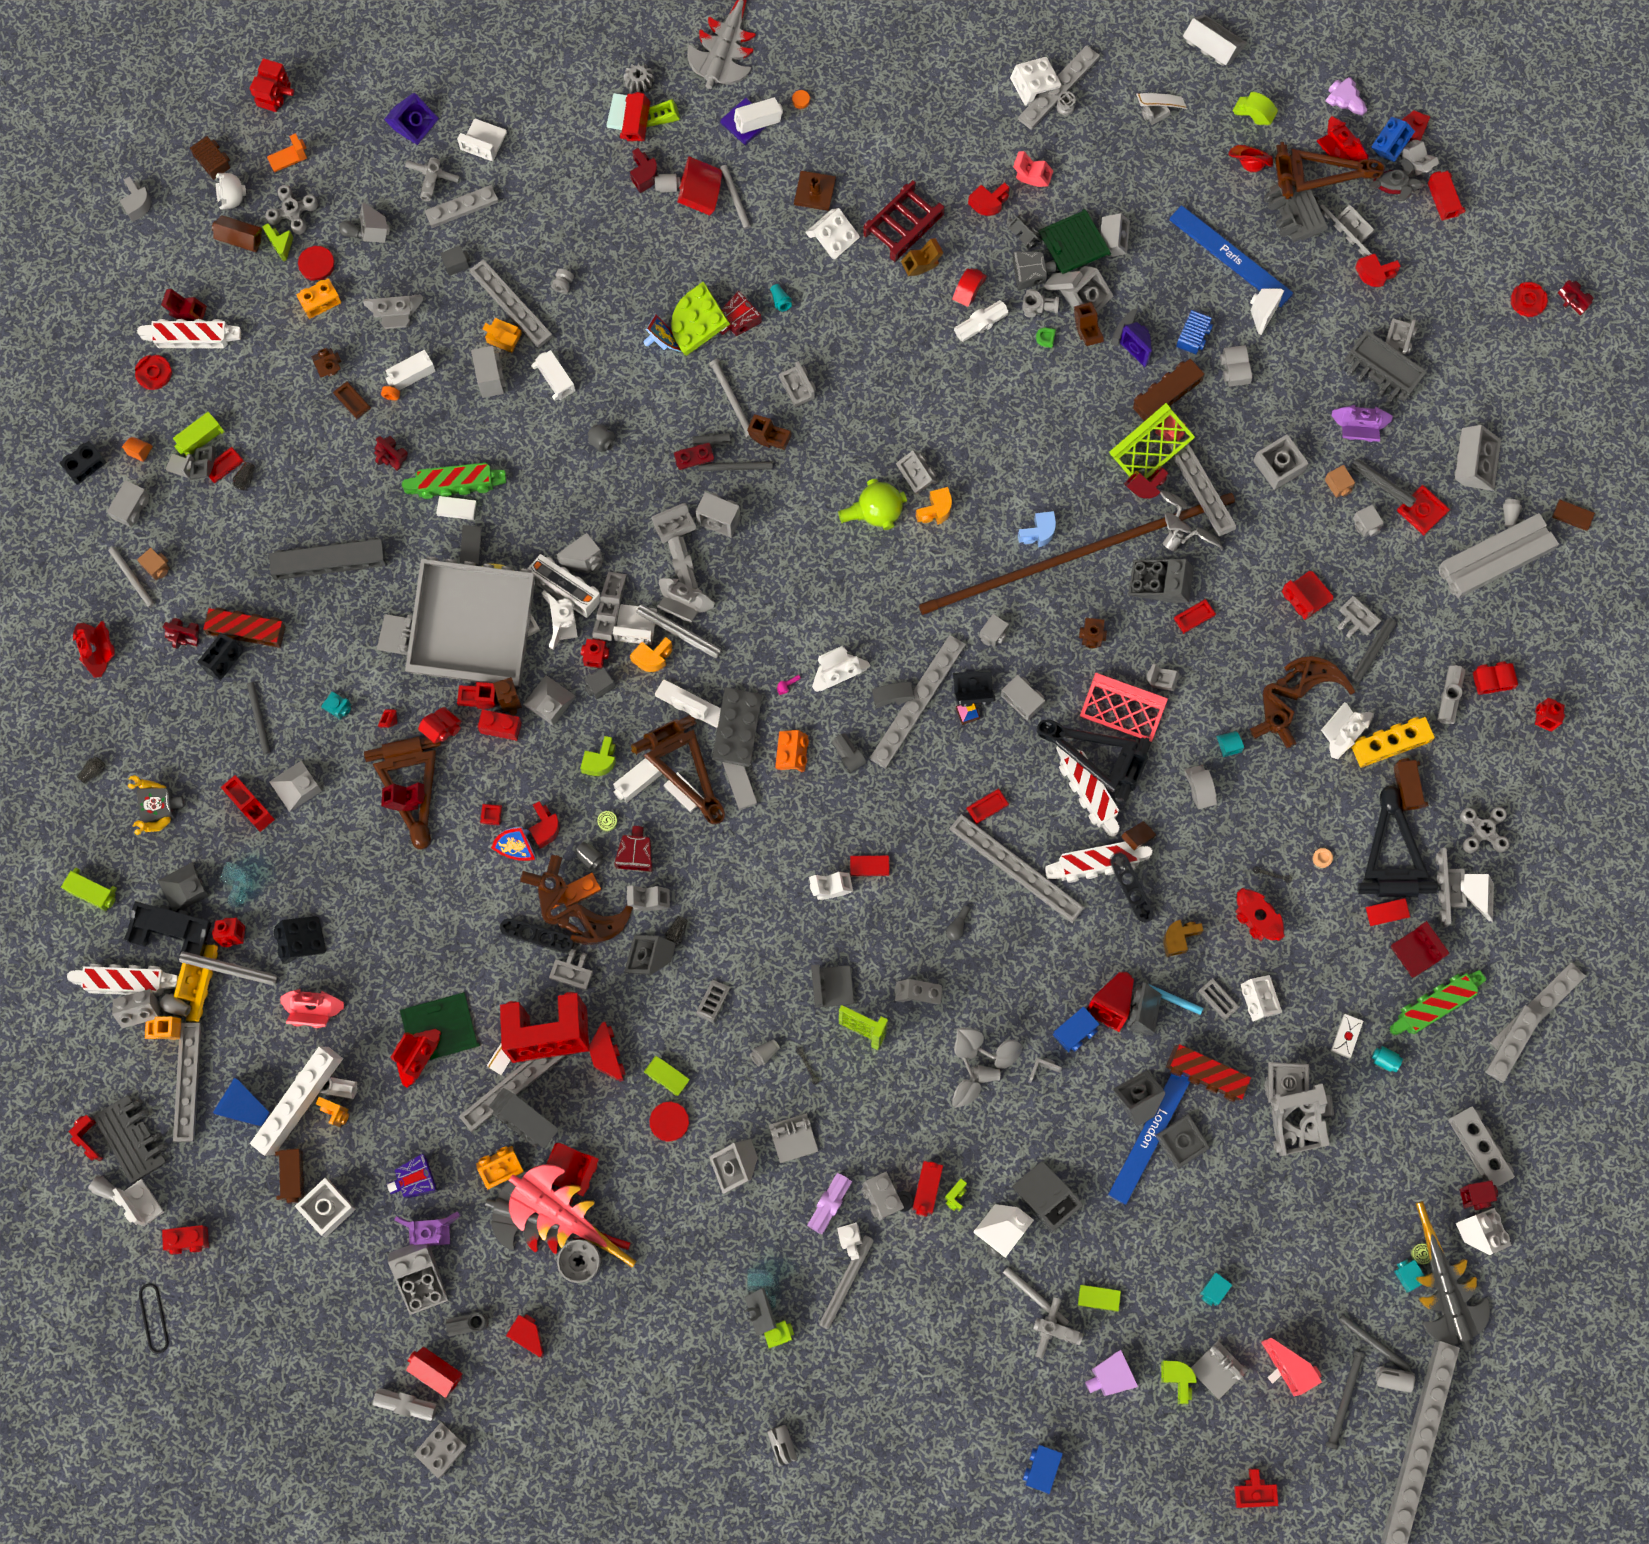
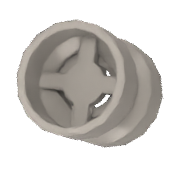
(1066, 103)
(562, 281)

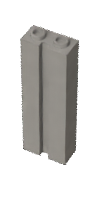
(1498, 556)

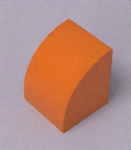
(137, 448)

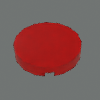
(316, 263)
(1523, 299)
(153, 372)
(669, 1121)

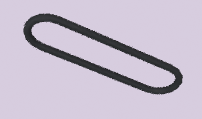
(145, 1320)

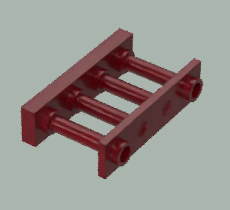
(909, 237)

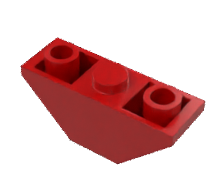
(605, 1054)

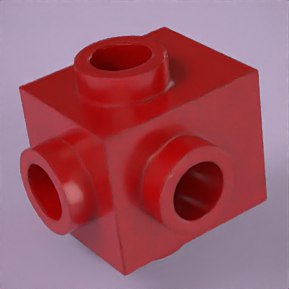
(594, 653)
(1549, 714)
(229, 932)

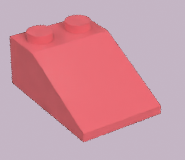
(1296, 1371)

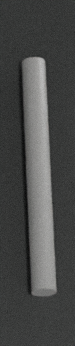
(735, 197)
(132, 578)
(1033, 1294)

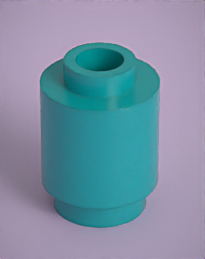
(1387, 1059)

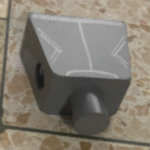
(1031, 268)

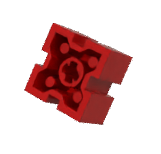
(270, 85)

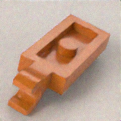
(579, 891)

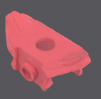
(300, 1015)

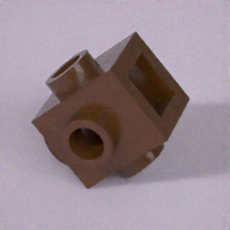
(326, 362)
(1093, 633)

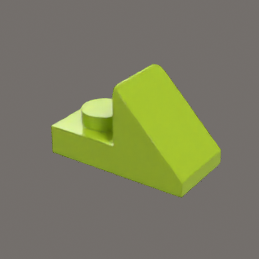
(281, 243)

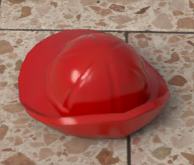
(1251, 158)

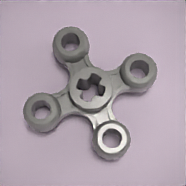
(291, 209)
(1481, 835)

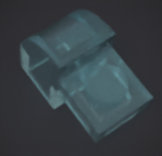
(240, 880)
(763, 1279)

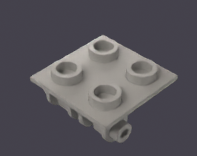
(395, 634)
(793, 1138)
(1218, 1370)
(440, 1450)

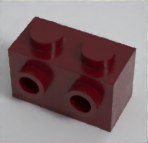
(1479, 1195)

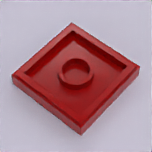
(1425, 512)

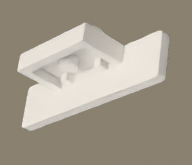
(688, 702)

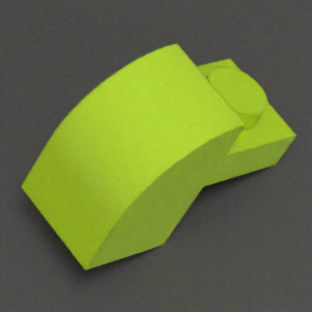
(1258, 107)
(602, 763)
(1178, 1373)

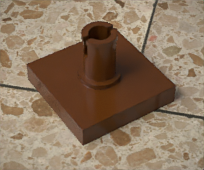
(814, 190)

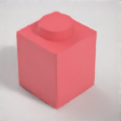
(1168, 435)

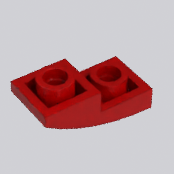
(1388, 912)

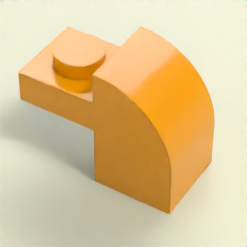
(940, 508)
(651, 660)
(163, 1028)

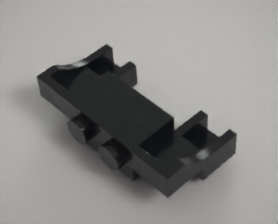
(168, 923)

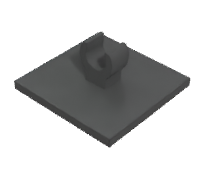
(760, 1312)

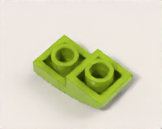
(666, 1075)

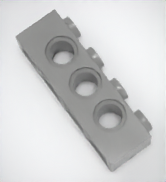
(1471, 1144)

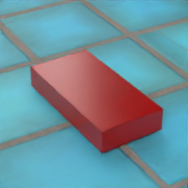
(224, 464)
(1194, 616)
(987, 806)
(869, 865)

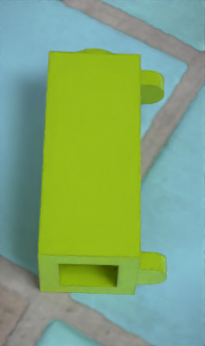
(197, 434)
(89, 890)

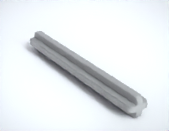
(678, 631)
(228, 968)
(845, 1283)

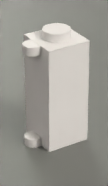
(758, 115)
(409, 370)
(554, 375)
(636, 780)

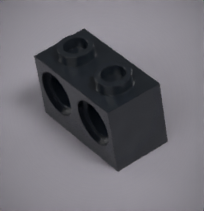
(86, 466)
(220, 656)

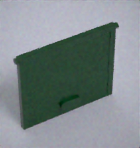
(1074, 241)
(448, 1016)

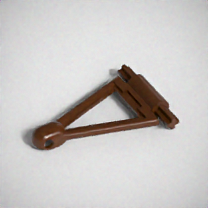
(1291, 173)
(668, 739)
(406, 754)

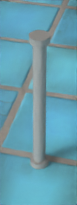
(715, 364)

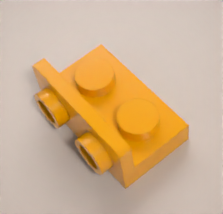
(338, 1113)
(499, 1167)

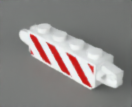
(189, 333)
(1092, 794)
(1094, 861)
(122, 980)

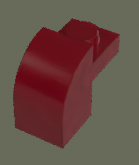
(644, 175)
(183, 308)
(1145, 487)
(403, 798)

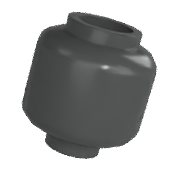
(601, 437)

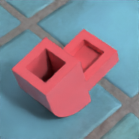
(1032, 172)

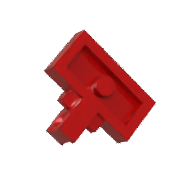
(1255, 1492)

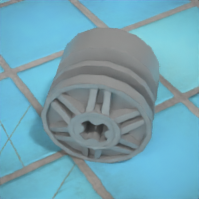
(568, 1267)

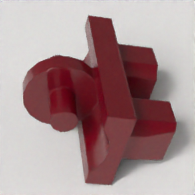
(1575, 297)
(387, 454)
(181, 635)

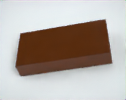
(351, 400)
(1573, 515)
(1138, 835)

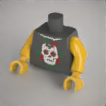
(155, 805)

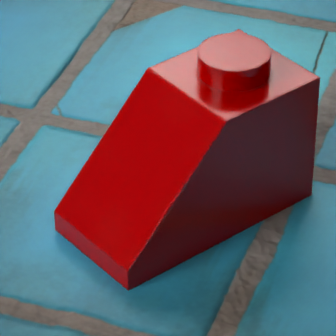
(526, 1334)

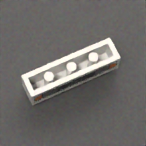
(563, 585)

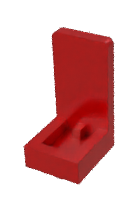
(81, 1126)

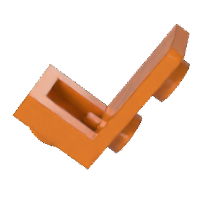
(288, 155)

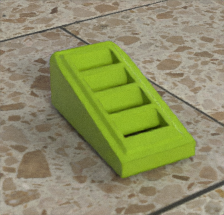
(667, 117)

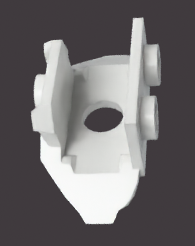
(562, 619)
(837, 667)
(1345, 729)

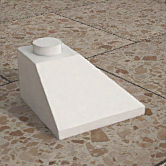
(1265, 306)
(1480, 892)
(1003, 1227)

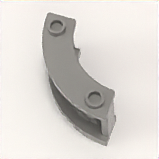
(1317, 1132)

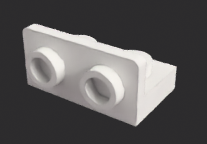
(1261, 997)

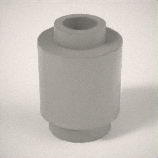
(667, 183)

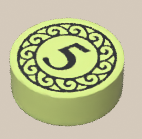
(607, 821)
(1420, 1254)

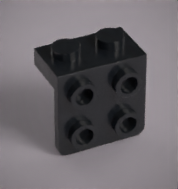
(973, 688)
(299, 938)

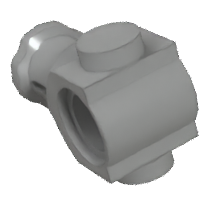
(1041, 303)

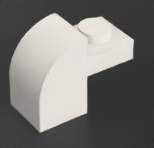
(831, 886)

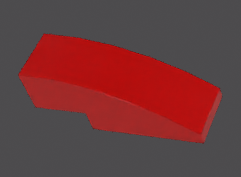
(247, 803)

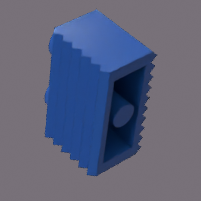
(1194, 332)

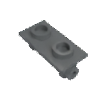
(1029, 235)

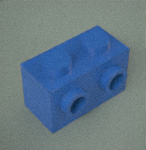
(1393, 139)
(1076, 1029)
(1043, 1468)

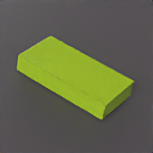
(1099, 1298)

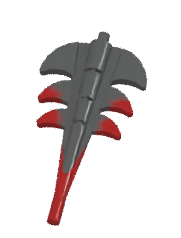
(505, 1228)

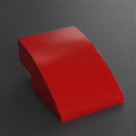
(700, 186)

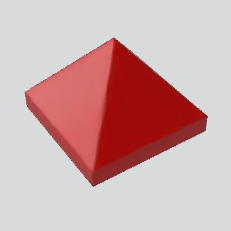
(388, 718)

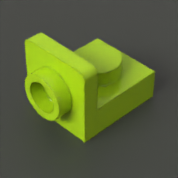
(957, 1191)
(779, 1335)

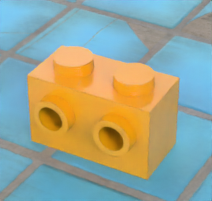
(318, 298)

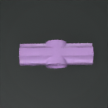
(829, 1203)

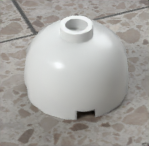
(229, 189)

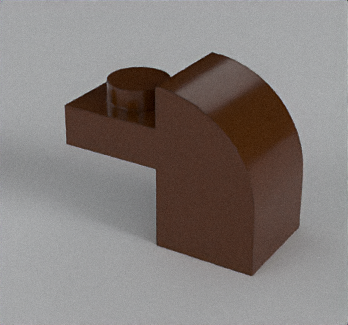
(1087, 324)
(765, 433)

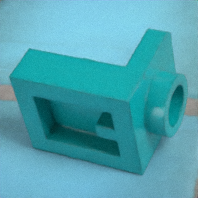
(337, 705)

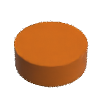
(801, 99)
(390, 393)

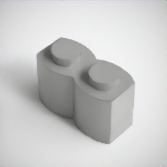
(1236, 366)

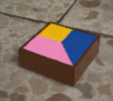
(967, 714)

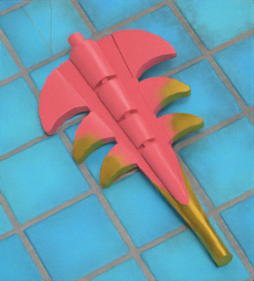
(535, 1194)

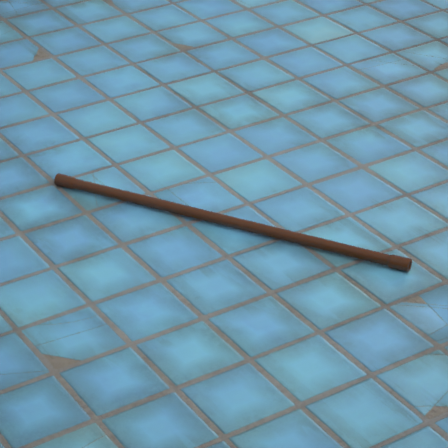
(935, 604)

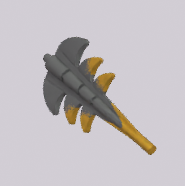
(1458, 1320)

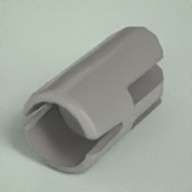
(1395, 1379)
(782, 1445)

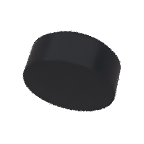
(906, 1200)

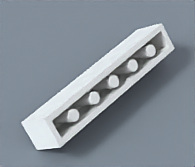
(296, 1101)

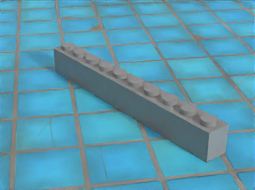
(1420, 1444)

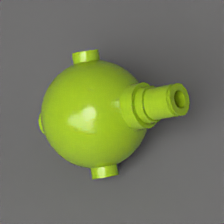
(877, 505)

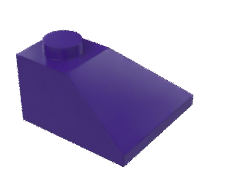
(411, 118)
(1137, 342)

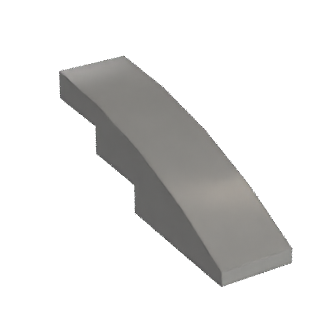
(609, 606)

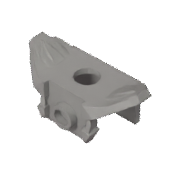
(394, 310)
(682, 599)

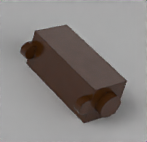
(237, 233)
(507, 696)
(1409, 784)
(291, 1175)

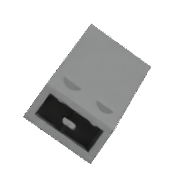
(417, 1277)

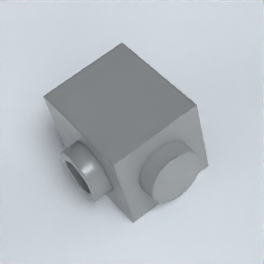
(1368, 521)
(994, 631)

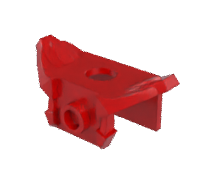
(1341, 142)
(85, 636)
(1269, 928)
(413, 1054)

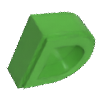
(1045, 337)

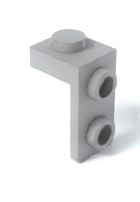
(918, 991)

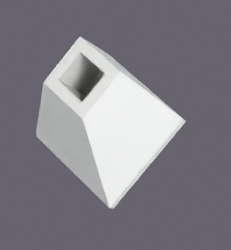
(1485, 1232)

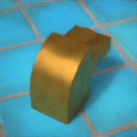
(922, 260)
(1174, 938)

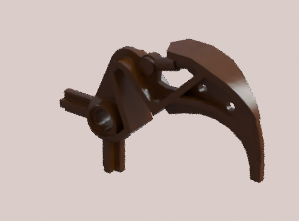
(1277, 709)
(549, 898)

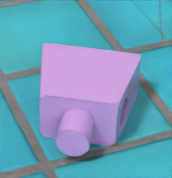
(1112, 1376)

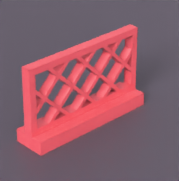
(1127, 691)

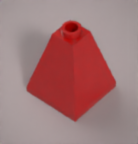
(1113, 1001)

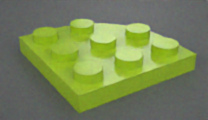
(697, 319)

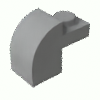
(1417, 155)
(136, 203)
(1201, 786)
(648, 898)

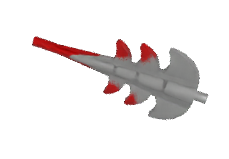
(717, 64)

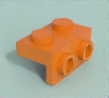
(792, 750)

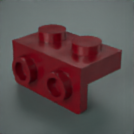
(693, 456)

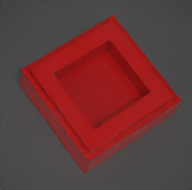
(491, 814)

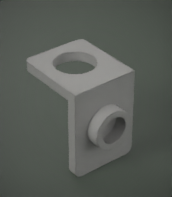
(180, 465)
(1047, 1063)

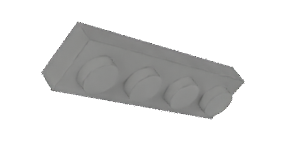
(461, 206)
(1513, 1043)

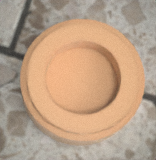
(1322, 857)

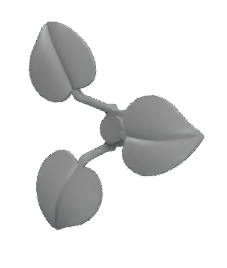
(1175, 525)
(967, 1046)

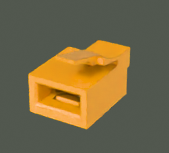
(502, 334)

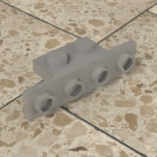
(1353, 225)
(1450, 885)

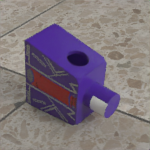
(413, 1178)

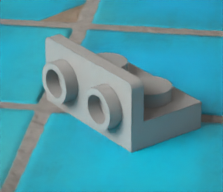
(917, 471)

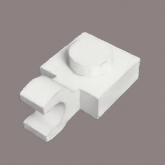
(850, 1238)

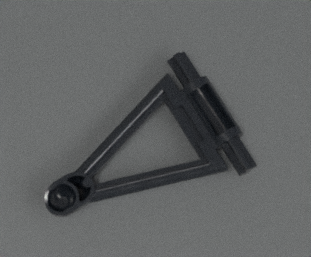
(1127, 767)
(1395, 881)

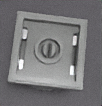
(1286, 1079)

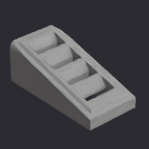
(708, 1016)

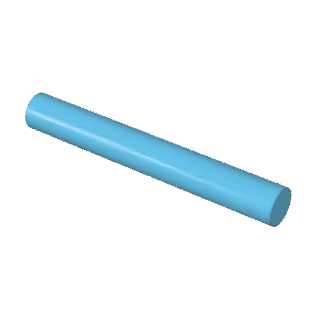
(1179, 1001)

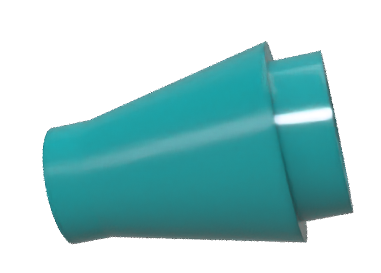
(781, 298)

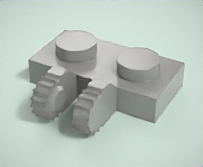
(1359, 616)
(571, 974)

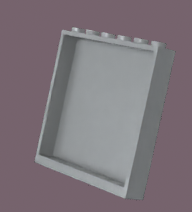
(470, 621)

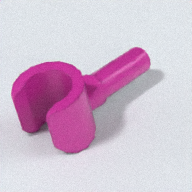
(782, 686)

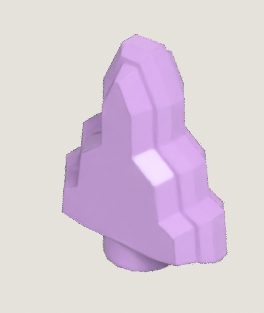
(1346, 96)

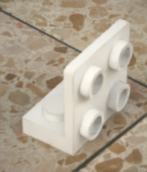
(1034, 78)
(482, 139)
(834, 232)
(633, 627)
(139, 1203)

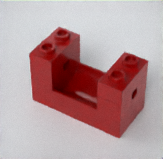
(547, 1040)

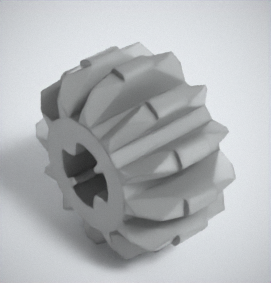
(634, 82)

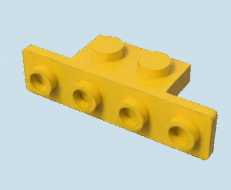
(193, 984)

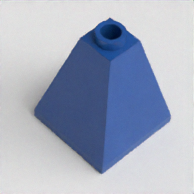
(241, 1105)

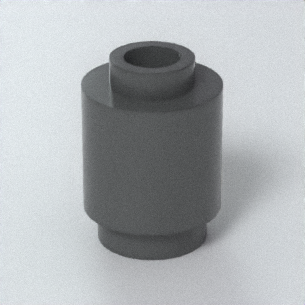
(588, 855)

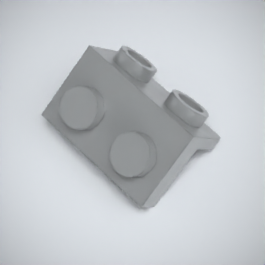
(1400, 335)
(798, 385)
(673, 522)
(881, 1196)

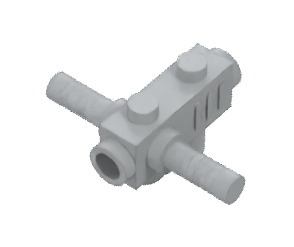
(431, 172)
(1049, 1329)

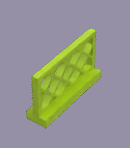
(1145, 429)
(863, 1025)

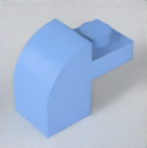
(1043, 530)

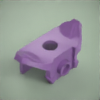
(1361, 422)
(430, 1231)

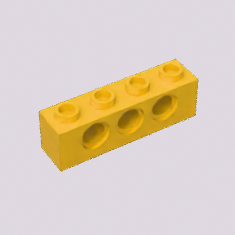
(1418, 727)

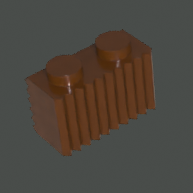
(210, 157)

